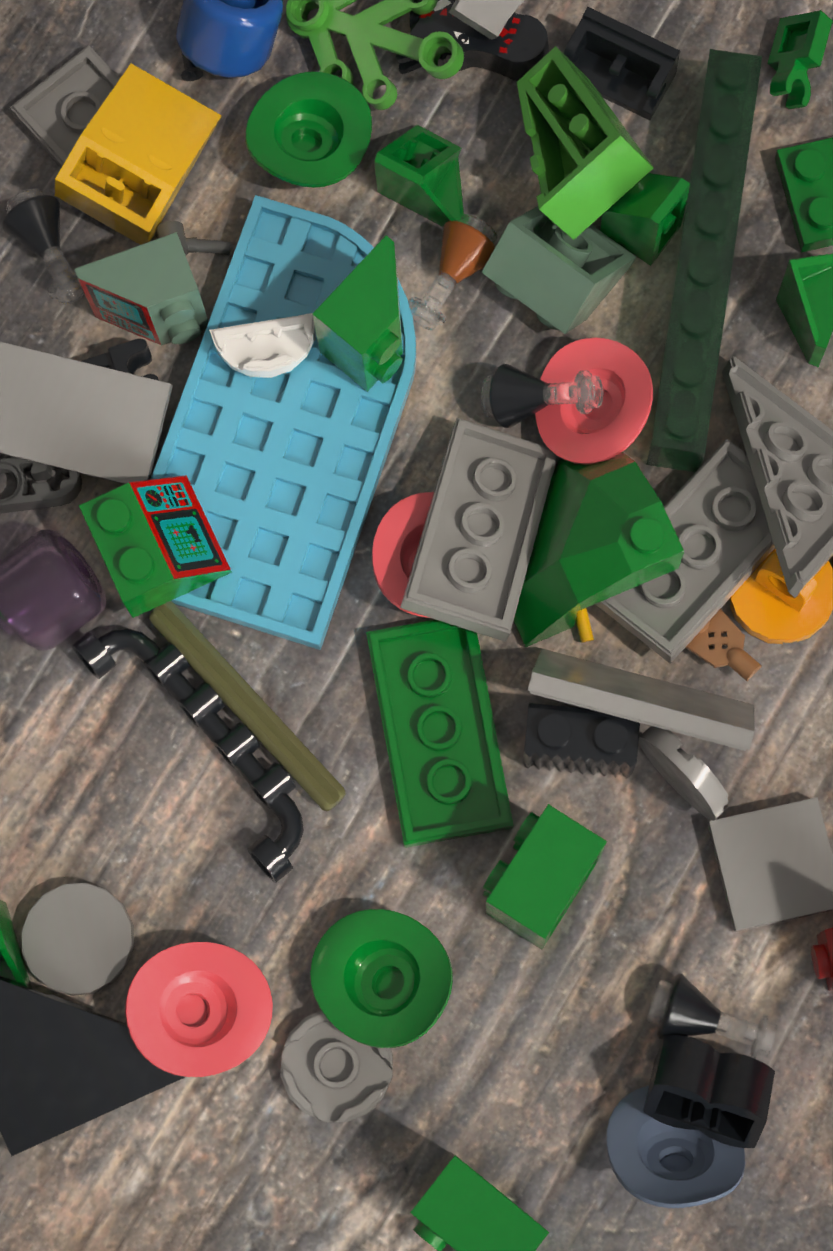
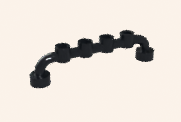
(234, 744)

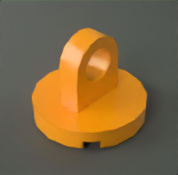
(776, 616)

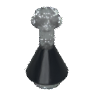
(36, 224)
(516, 395)
(685, 1011)

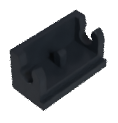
(622, 62)

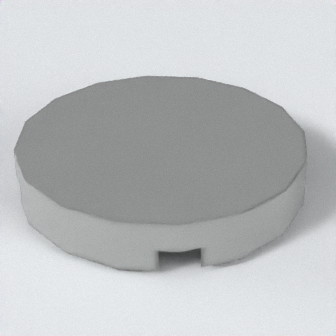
(684, 772)
(77, 939)
(332, 1073)

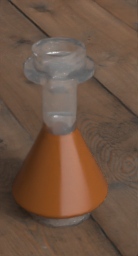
(464, 251)

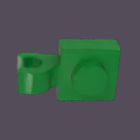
(795, 49)

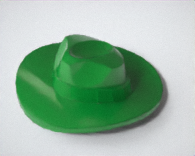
(310, 129)
(381, 977)

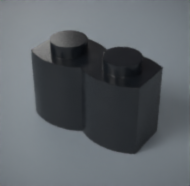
(709, 1091)

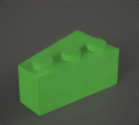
(578, 144)

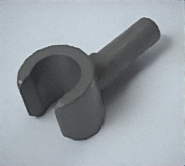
(192, 244)

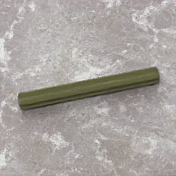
(248, 706)

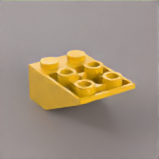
(135, 154)

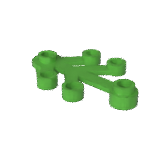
(366, 31)

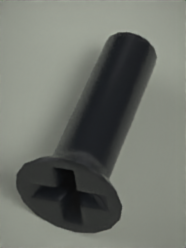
(191, 72)

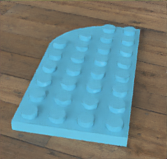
(290, 456)

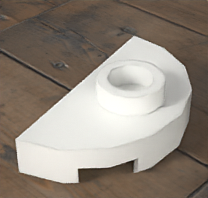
(266, 346)

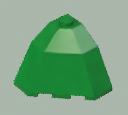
(593, 541)

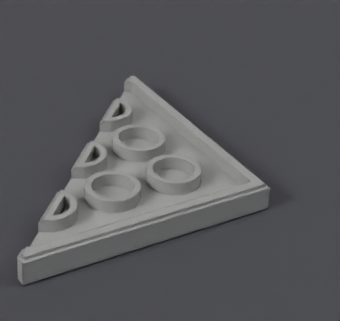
(791, 469)

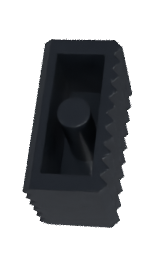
(580, 740)

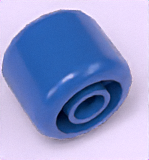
(228, 35)

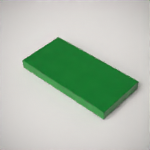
(439, 732)

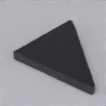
(63, 1066)

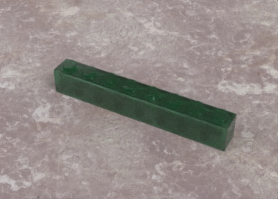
(704, 262)

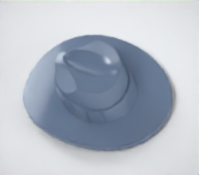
(666, 1162)

